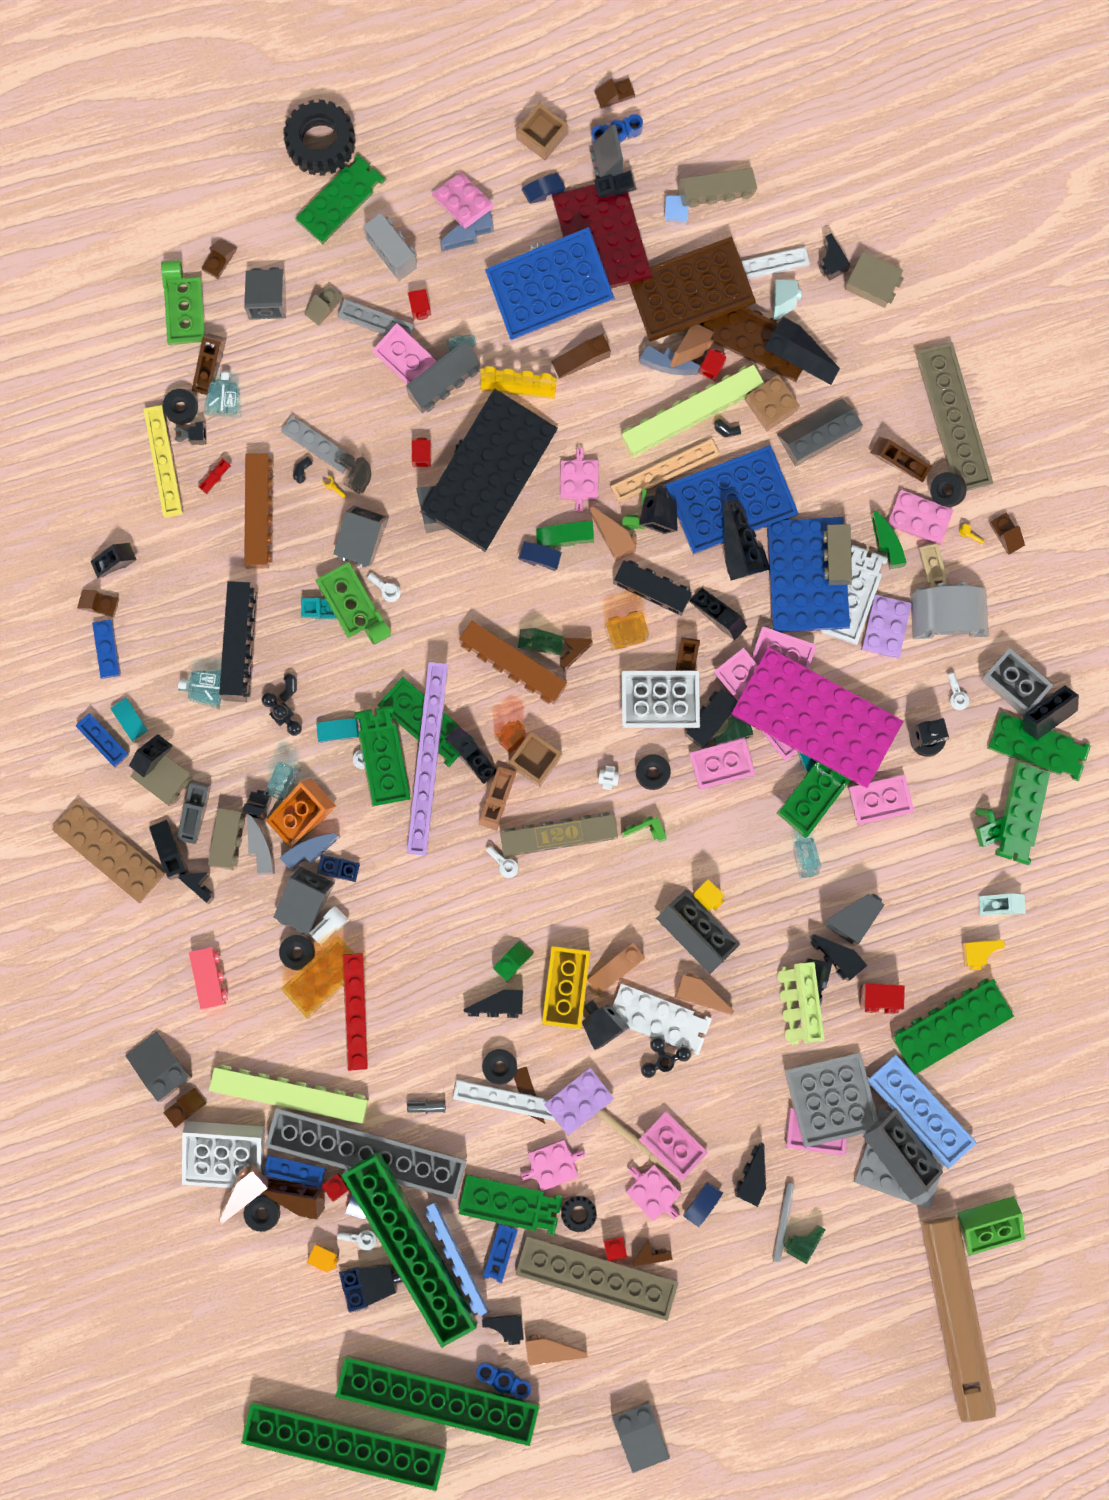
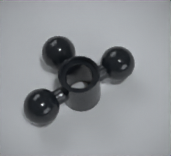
(281, 713)
(657, 1044)

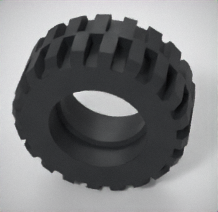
(319, 115)

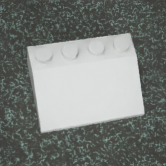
(660, 699)
(219, 1151)

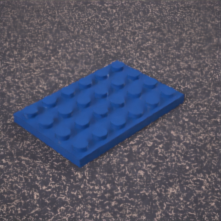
(550, 284)
(750, 478)
(797, 573)

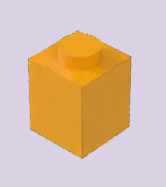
(323, 1258)

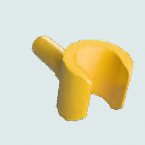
(332, 486)
(965, 532)

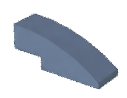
(463, 237)
(661, 362)
(308, 850)

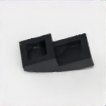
(615, 185)

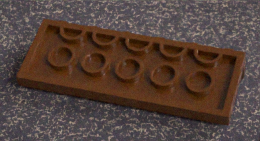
(747, 335)

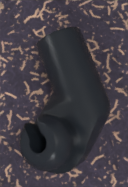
(298, 472)
(290, 687)

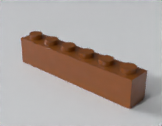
(257, 511)
(513, 662)

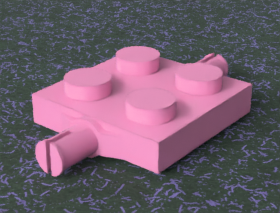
(579, 479)
(552, 1165)
(653, 1192)

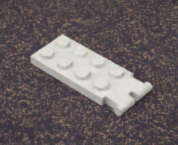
(861, 592)
(660, 1018)

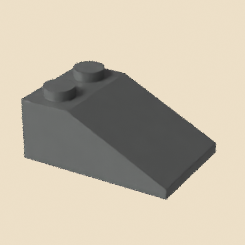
(607, 154)
(158, 1067)
(640, 1436)

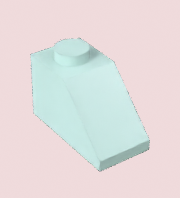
(785, 297)
(1002, 904)

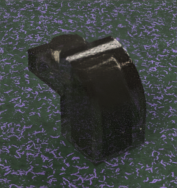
(359, 473)

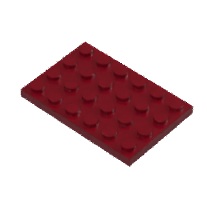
(612, 228)

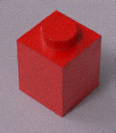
(419, 304)
(713, 364)
(421, 452)
(335, 1187)
(615, 1248)

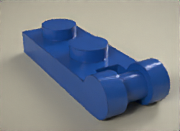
(500, 1252)

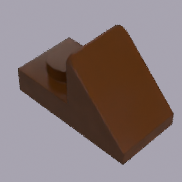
(613, 93)
(219, 258)
(1007, 533)
(98, 603)
(578, 647)
(687, 654)
(184, 1107)
(646, 1257)

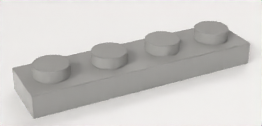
(370, 318)
(313, 442)

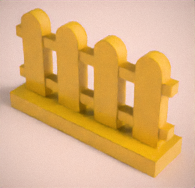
(518, 383)

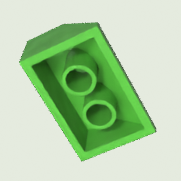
(991, 1225)

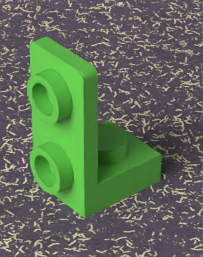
(632, 521)
(657, 831)

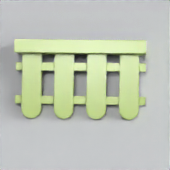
(809, 1004)

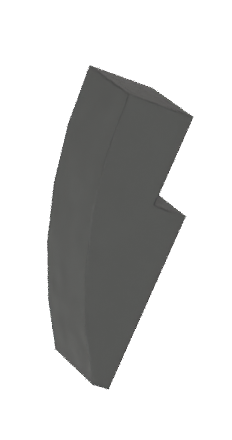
(193, 811)

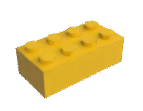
(566, 988)

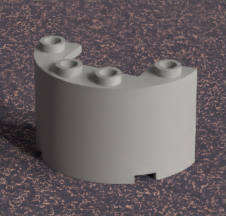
(949, 611)

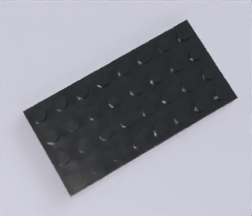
(489, 470)

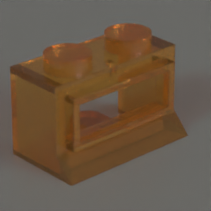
(511, 735)

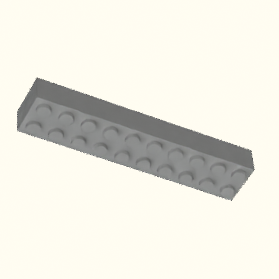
(347, 1146)

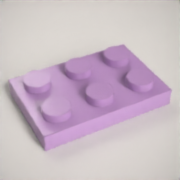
(886, 626)
(579, 1101)

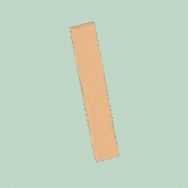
(665, 470)

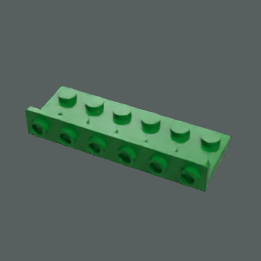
(952, 1026)

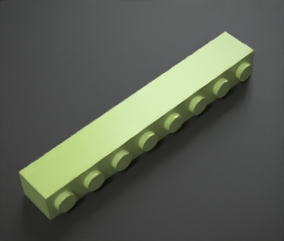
(691, 411)
(289, 1095)

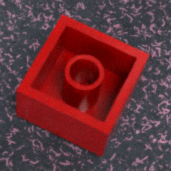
(882, 997)

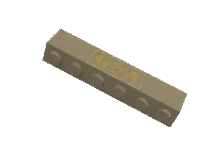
(558, 835)

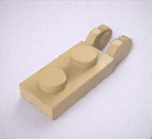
(933, 564)

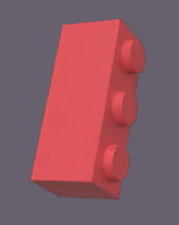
(208, 978)

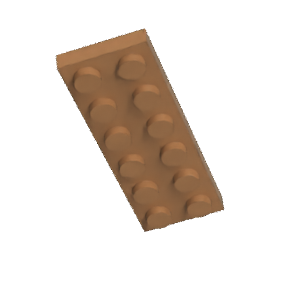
(108, 851)

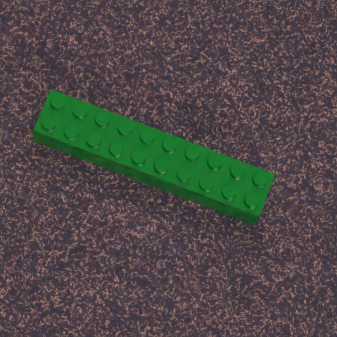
(410, 1249)
(437, 1400)
(344, 1445)

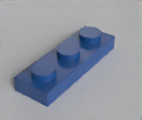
(106, 649)
(102, 740)
(294, 1171)

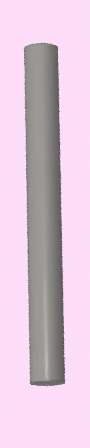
(783, 1222)

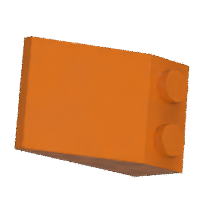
(300, 812)

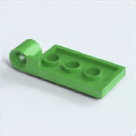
(173, 278)
(374, 624)

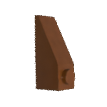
(582, 356)
(208, 362)
(900, 459)
(297, 1198)

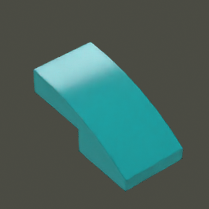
(316, 609)
(129, 719)
(337, 730)

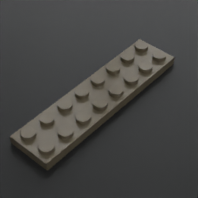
(954, 415)
(597, 1278)

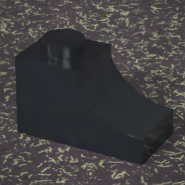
(835, 261)
(113, 559)
(149, 755)
(257, 805)
(508, 1326)

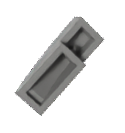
(259, 847)

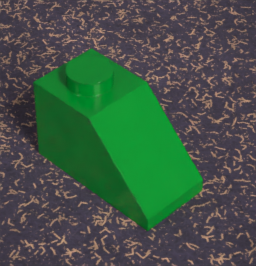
(512, 961)

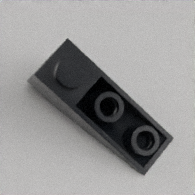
(719, 613)
(471, 754)
(168, 850)
(844, 959)
(503, 1002)
(754, 1181)

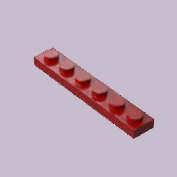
(355, 1011)

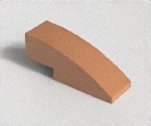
(497, 798)

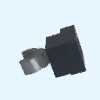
(195, 435)

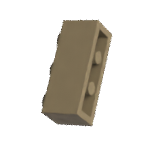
(838, 554)
(226, 839)

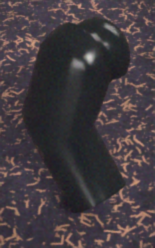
(726, 431)

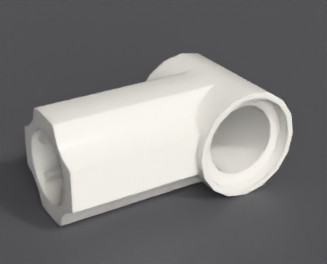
(331, 922)

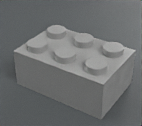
(390, 246)
(1017, 682)

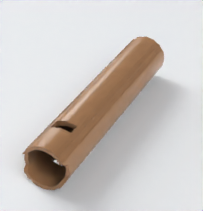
(959, 1318)

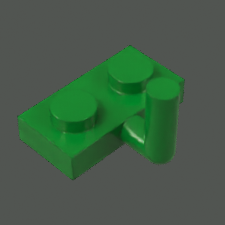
(988, 832)

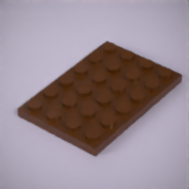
(692, 289)

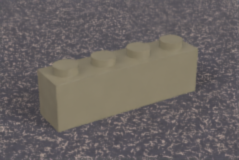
(717, 187)

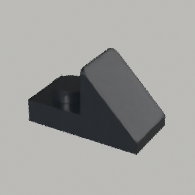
(194, 882)

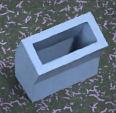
(674, 210)

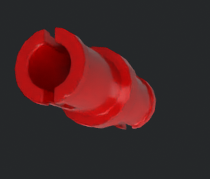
(214, 476)

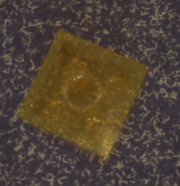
(626, 630)

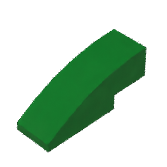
(566, 534)
(888, 541)

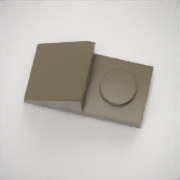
(323, 305)

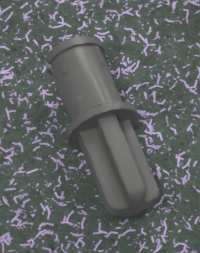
(426, 1106)

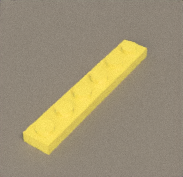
(163, 461)

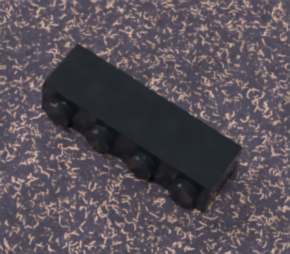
(652, 587)

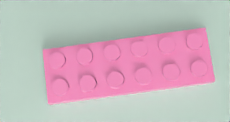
(735, 676)

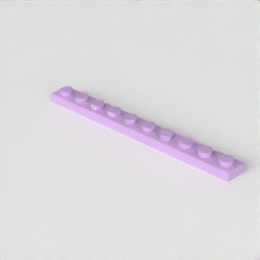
(427, 758)

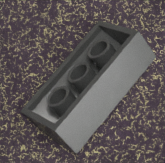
(443, 377)
(820, 431)
(698, 931)
(903, 1154)

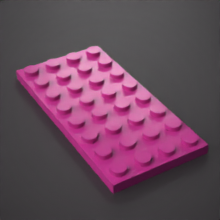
(817, 717)

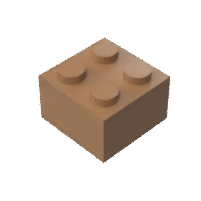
(542, 131)
(772, 403)
(535, 759)

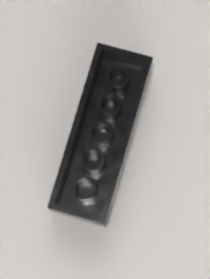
(237, 641)

